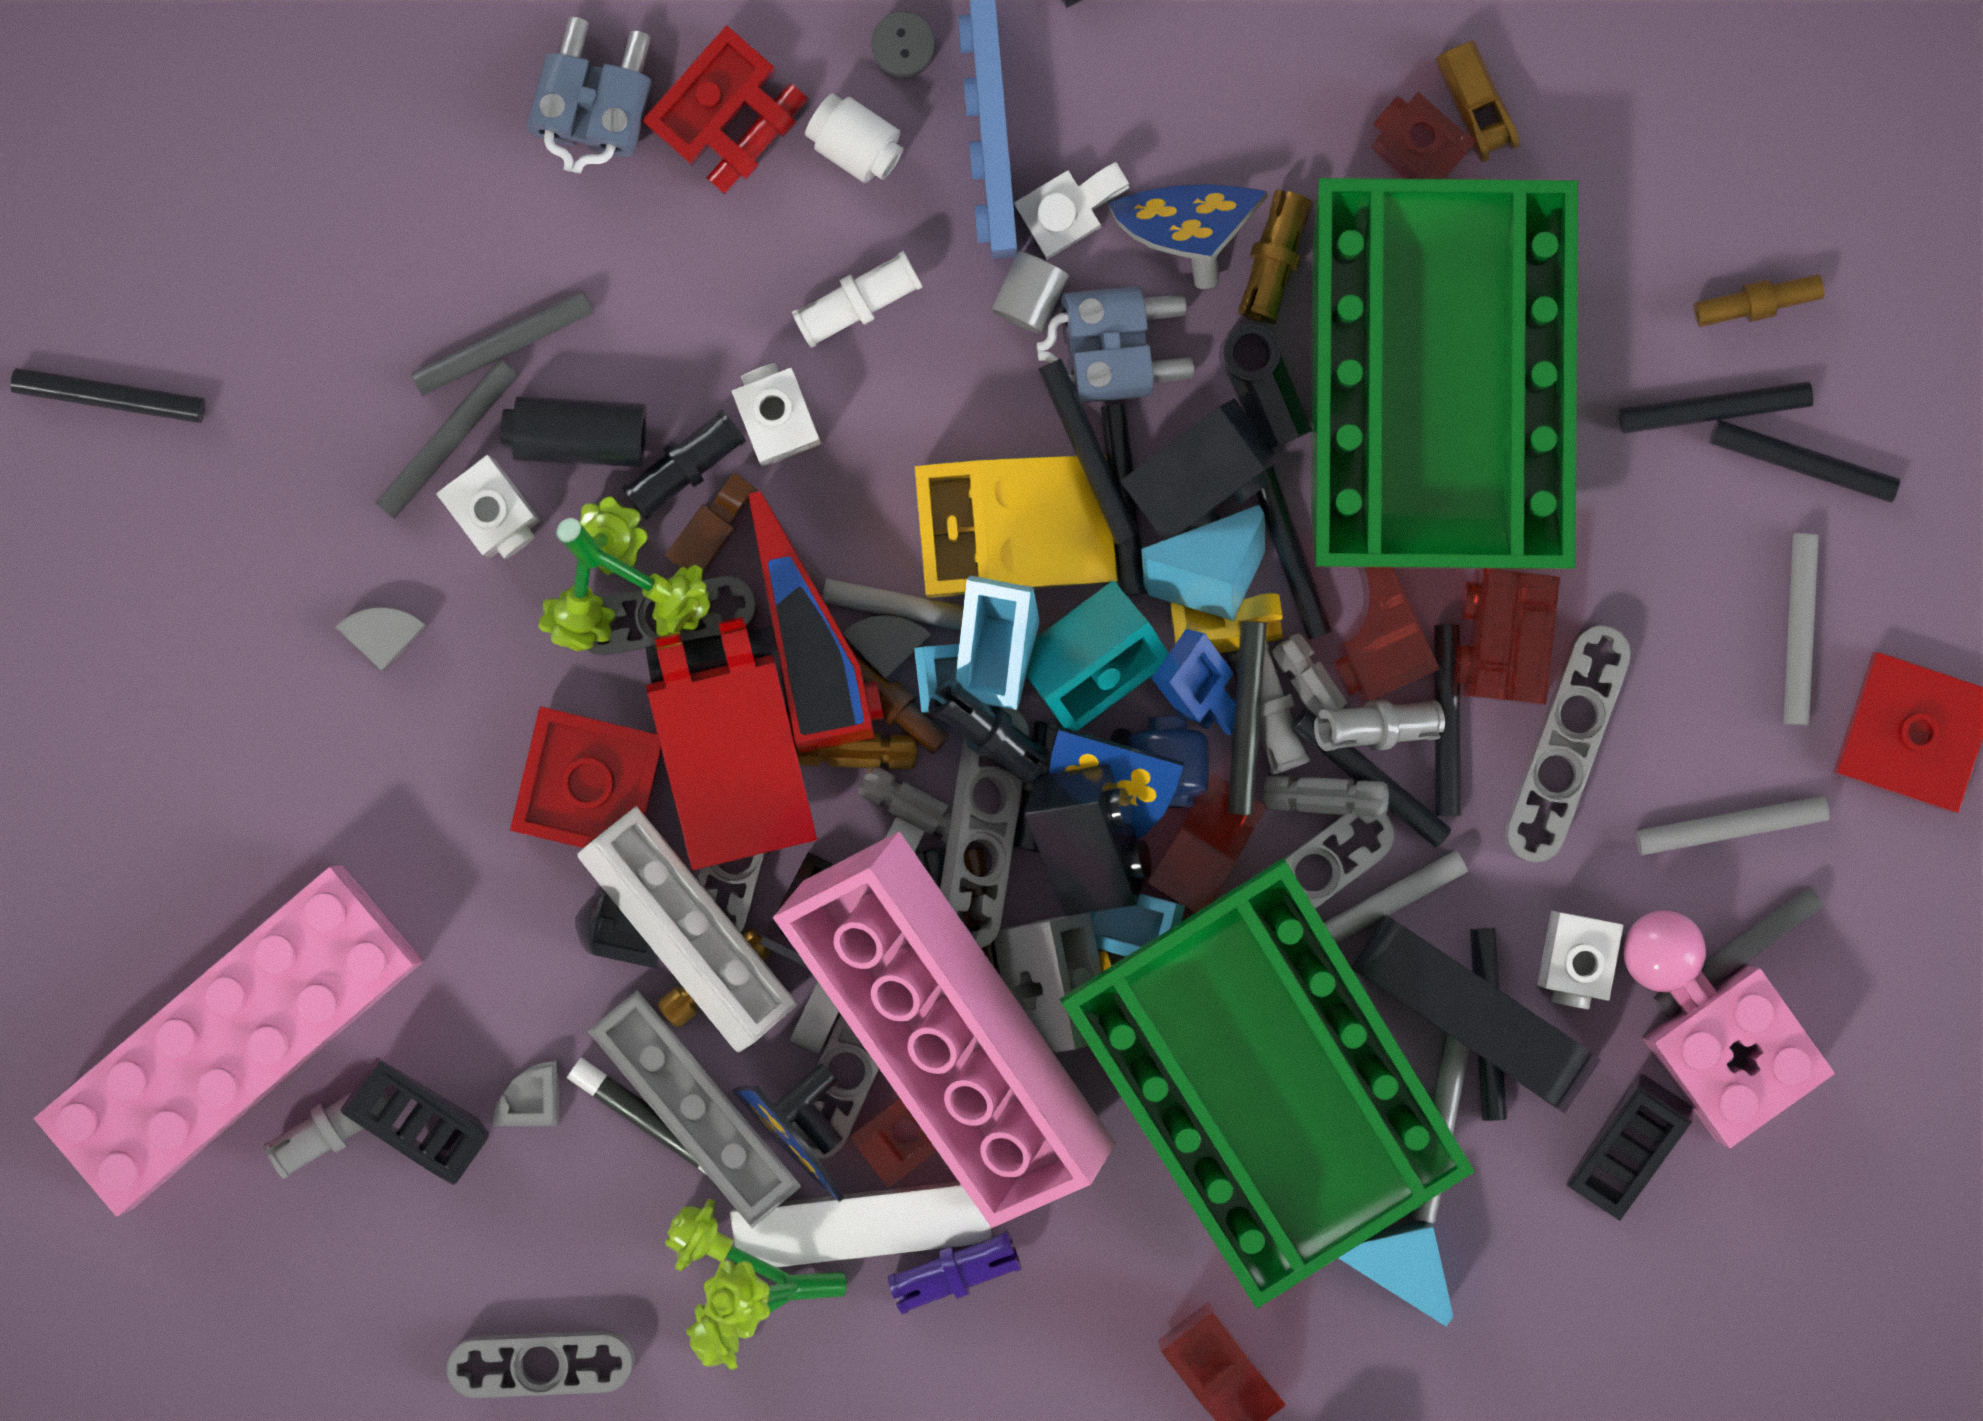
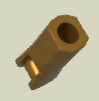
(1473, 91)

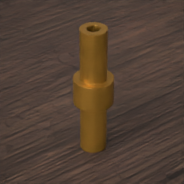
(1759, 300)

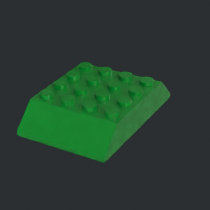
(1444, 373)
(1268, 1083)

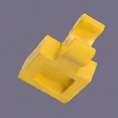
(1224, 632)

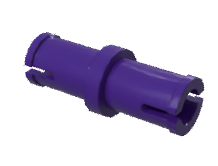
(954, 1272)

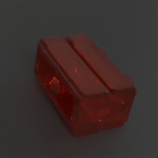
(1508, 636)

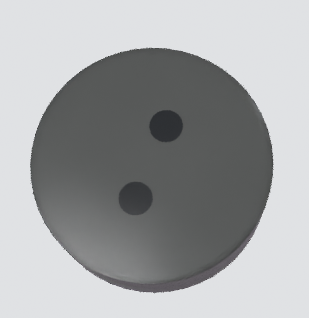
(903, 45)

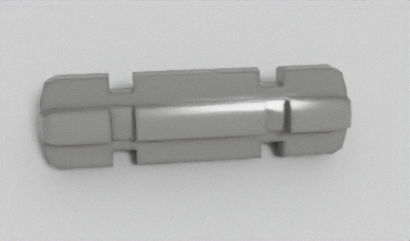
(1309, 680)
(1326, 795)
(906, 802)

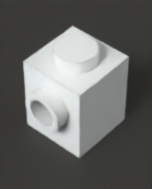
(775, 414)
(490, 509)
(1579, 959)

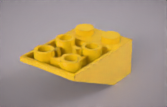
(1011, 524)

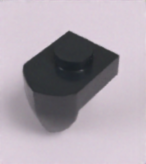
(609, 934)

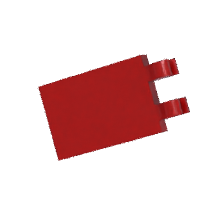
(729, 752)

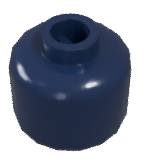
(1172, 739)

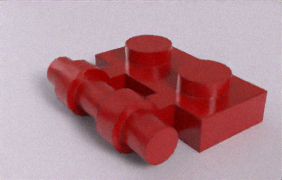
(711, 96)

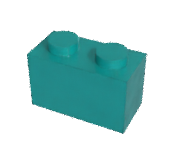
(1094, 657)

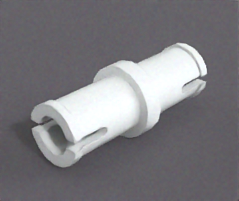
(857, 299)

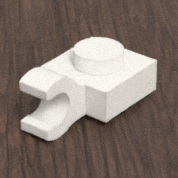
(1063, 212)

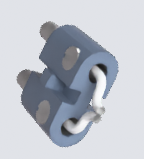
(590, 102)
(1109, 343)

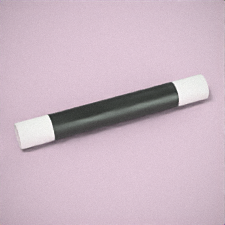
(627, 1105)

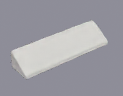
(687, 930)
(863, 1225)

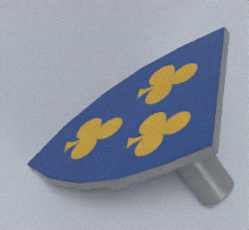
(1188, 222)

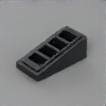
(1662, 1102)
(457, 1150)

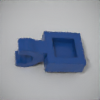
(1195, 682)

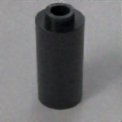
(575, 431)

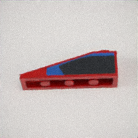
(818, 667)

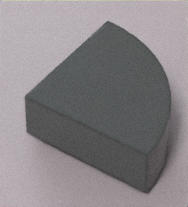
(886, 641)

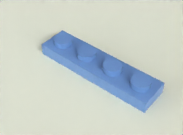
(991, 155)

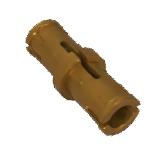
(1275, 256)

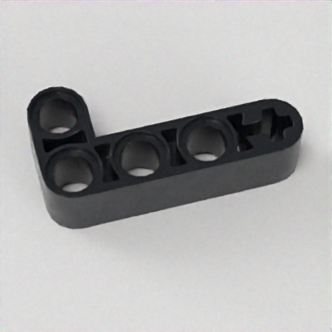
(1476, 1013)

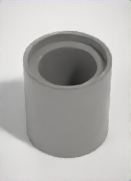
(1029, 292)

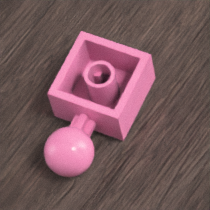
(1783, 1064)

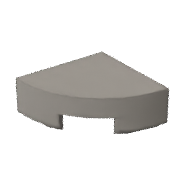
(381, 633)
(530, 1098)

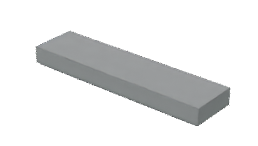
(694, 1109)

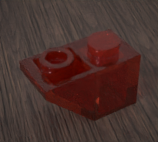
(1219, 1369)

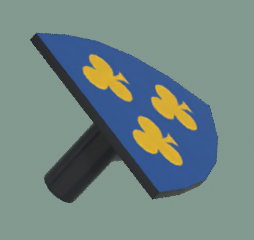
(1145, 775)
(798, 1107)

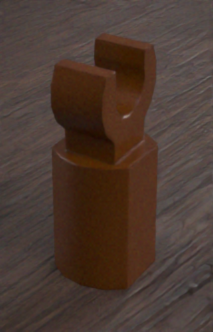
(711, 526)

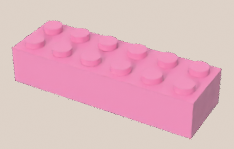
(945, 1030)
(228, 1040)

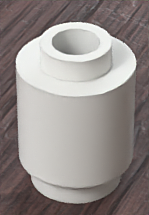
(854, 138)

